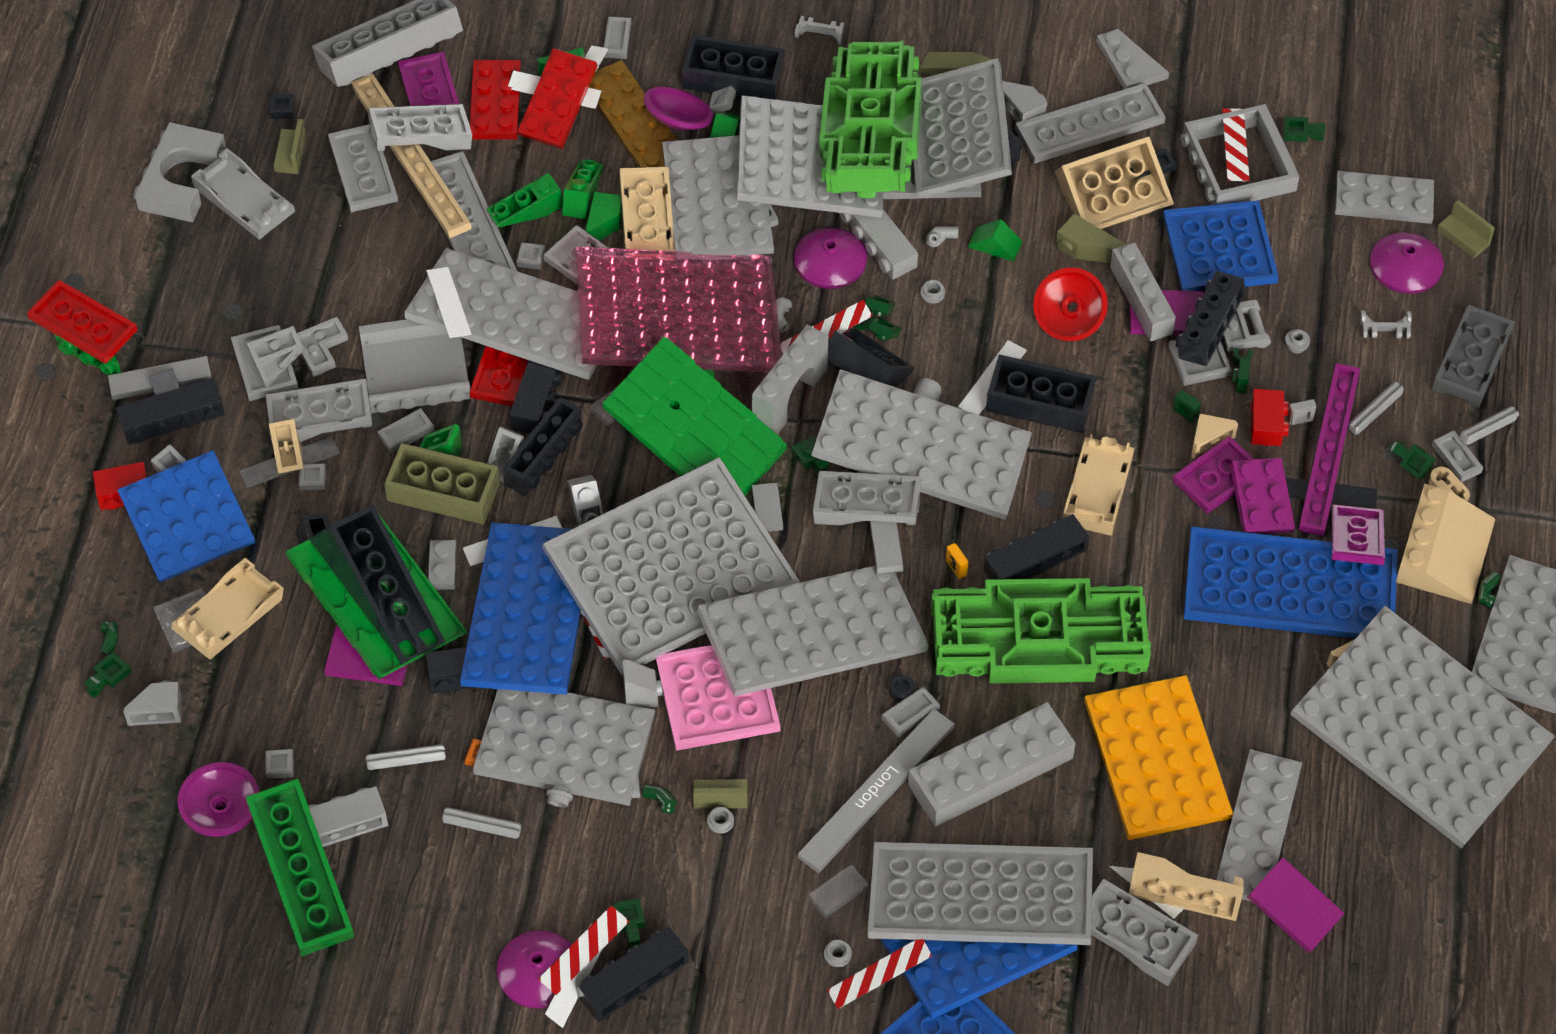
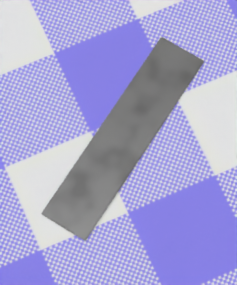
(268, 469)

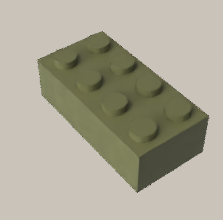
(442, 483)

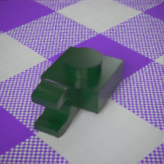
(1299, 129)
(883, 329)
(1241, 374)
(803, 452)
(1415, 459)
(108, 671)
(632, 912)

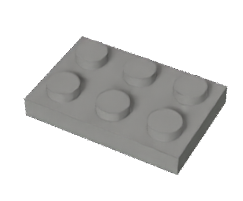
(253, 383)

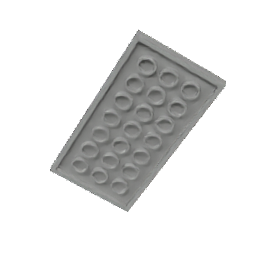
(509, 312)
(906, 434)
(811, 629)
(981, 893)

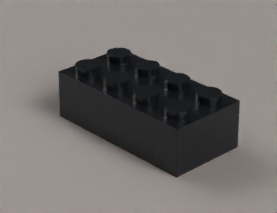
(724, 63)
(1041, 393)

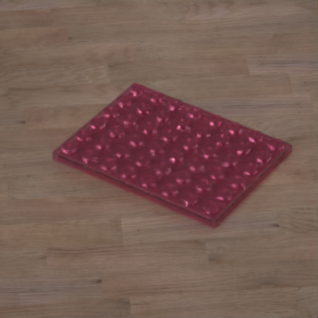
(707, 305)

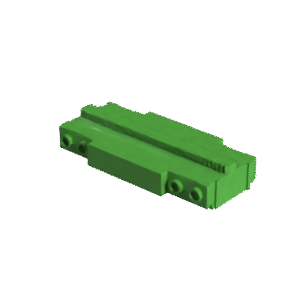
(871, 118)
(1040, 630)

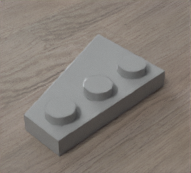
(1129, 61)

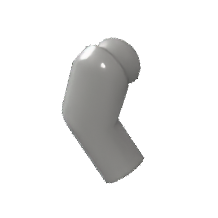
(941, 233)
(783, 305)

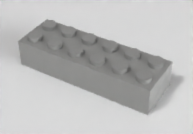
(386, 39)
(991, 764)

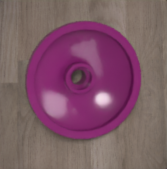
(678, 108)
(1406, 262)
(827, 266)
(214, 787)
(518, 972)

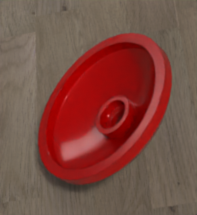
(1061, 290)

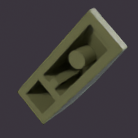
(942, 62)
(1086, 241)

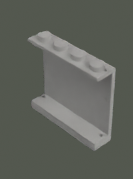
(412, 366)

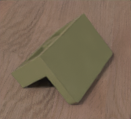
(290, 149)
(1467, 229)
(720, 793)

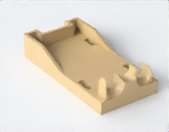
(645, 209)
(1099, 484)
(228, 609)
(1167, 884)

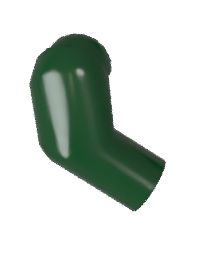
(1486, 587)
(111, 632)
(662, 795)

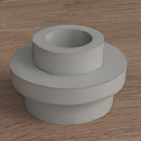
(930, 287)
(1294, 345)
(559, 796)
(717, 814)
(837, 946)

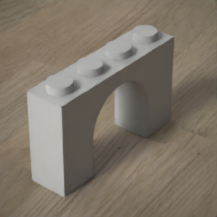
(176, 146)
(802, 361)

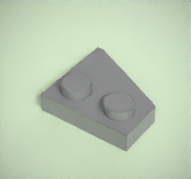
(275, 353)

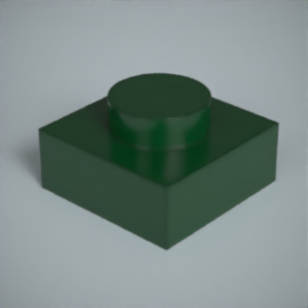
(879, 305)
(1187, 406)

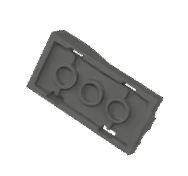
(1473, 355)

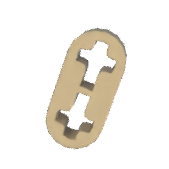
(1452, 482)

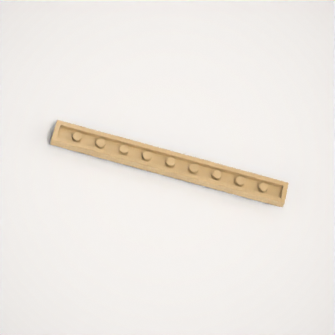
(417, 165)

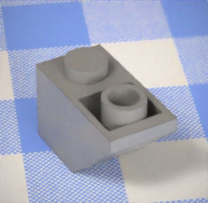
(585, 498)

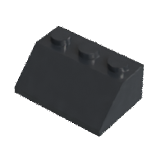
(865, 357)

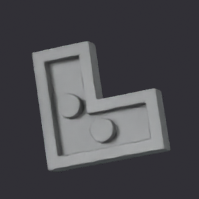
(316, 344)

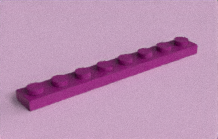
(1329, 450)

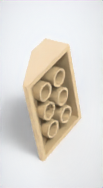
(1105, 189)
(1446, 545)

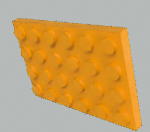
(1158, 757)

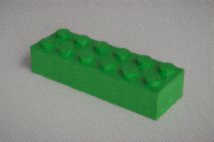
(299, 867)

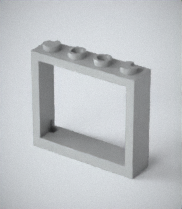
(1254, 117)

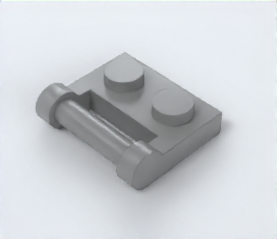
(1237, 332)

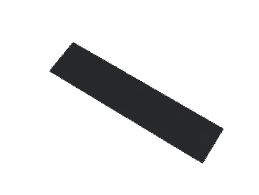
(1342, 493)

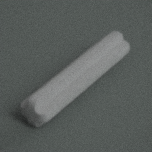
(1375, 408)
(1489, 425)
(405, 757)
(481, 822)

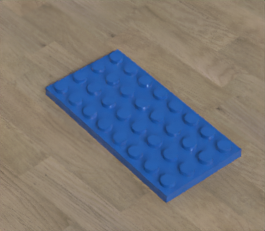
(1283, 584)
(521, 616)

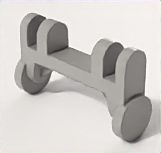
(811, 26)
(1401, 326)

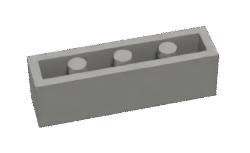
(884, 242)
(1142, 292)
(349, 816)

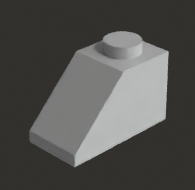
(1023, 101)
(640, 685)
(155, 705)

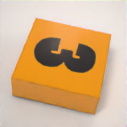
(957, 561)

